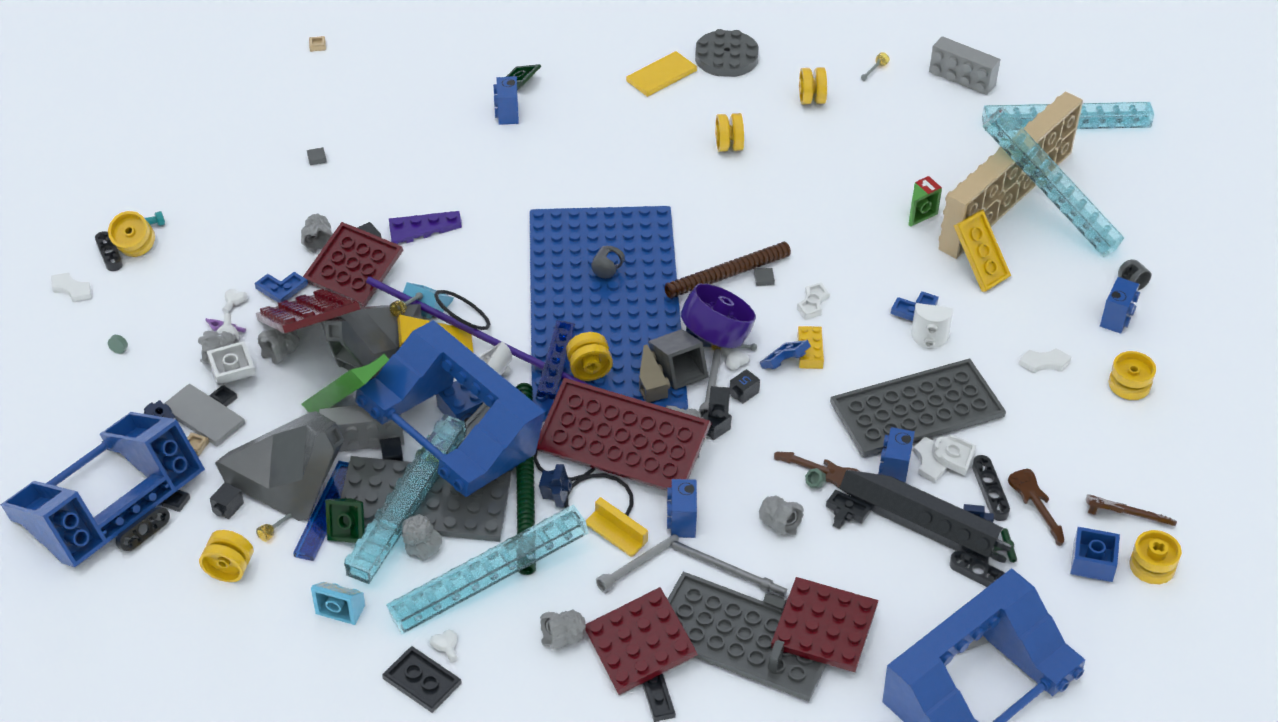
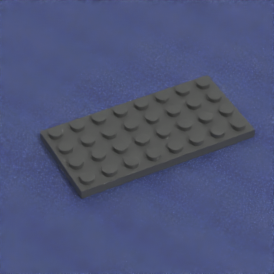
(922, 402)
(452, 514)
(738, 634)

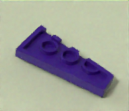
(424, 225)

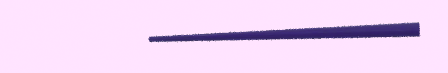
(452, 321)

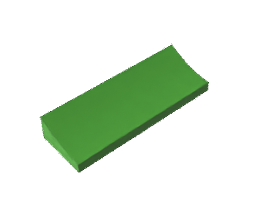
(344, 385)

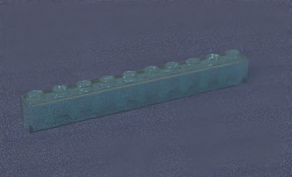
(1091, 116)
(1053, 182)
(403, 502)
(487, 569)

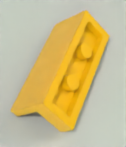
(617, 527)

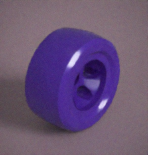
(718, 316)

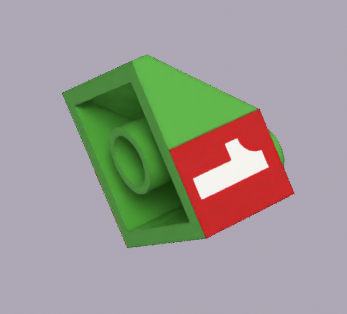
(924, 200)

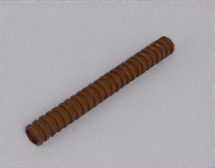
(728, 269)

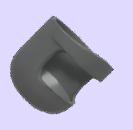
(602, 265)
(1135, 272)

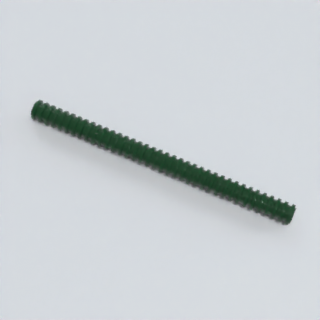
(525, 489)

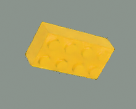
(814, 355)

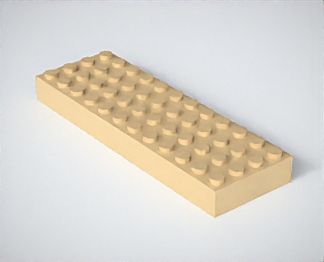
(1000, 181)

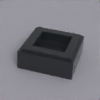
(224, 395)
(176, 500)

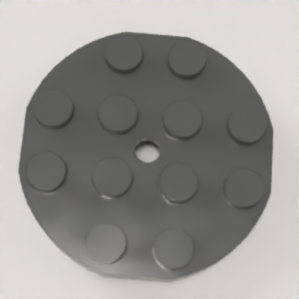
(726, 53)

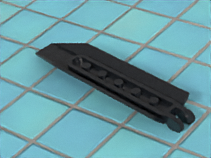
(926, 514)

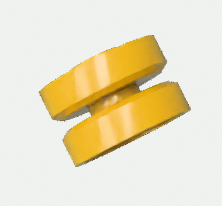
(813, 85)
(729, 132)
(131, 233)
(589, 356)
(1132, 375)
(226, 556)
(1155, 557)

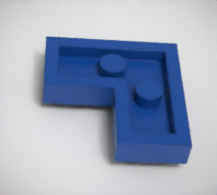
(283, 289)
(905, 308)
(785, 351)

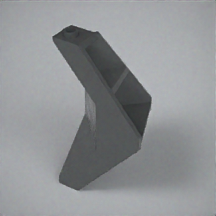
(365, 335)
(285, 464)

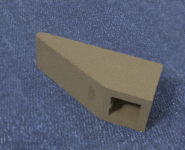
(651, 379)

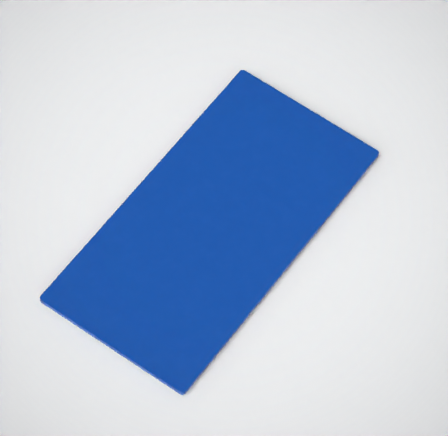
(624, 308)

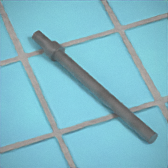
(765, 583)

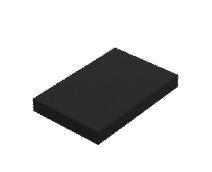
(421, 679)

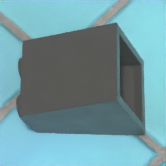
(680, 358)

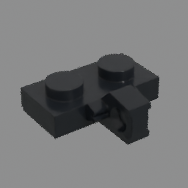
(847, 508)

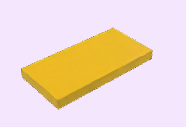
(661, 73)
(982, 250)
(408, 324)

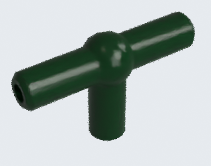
(1007, 539)

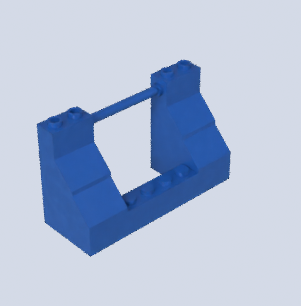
(426, 367)
(61, 517)
(1009, 618)

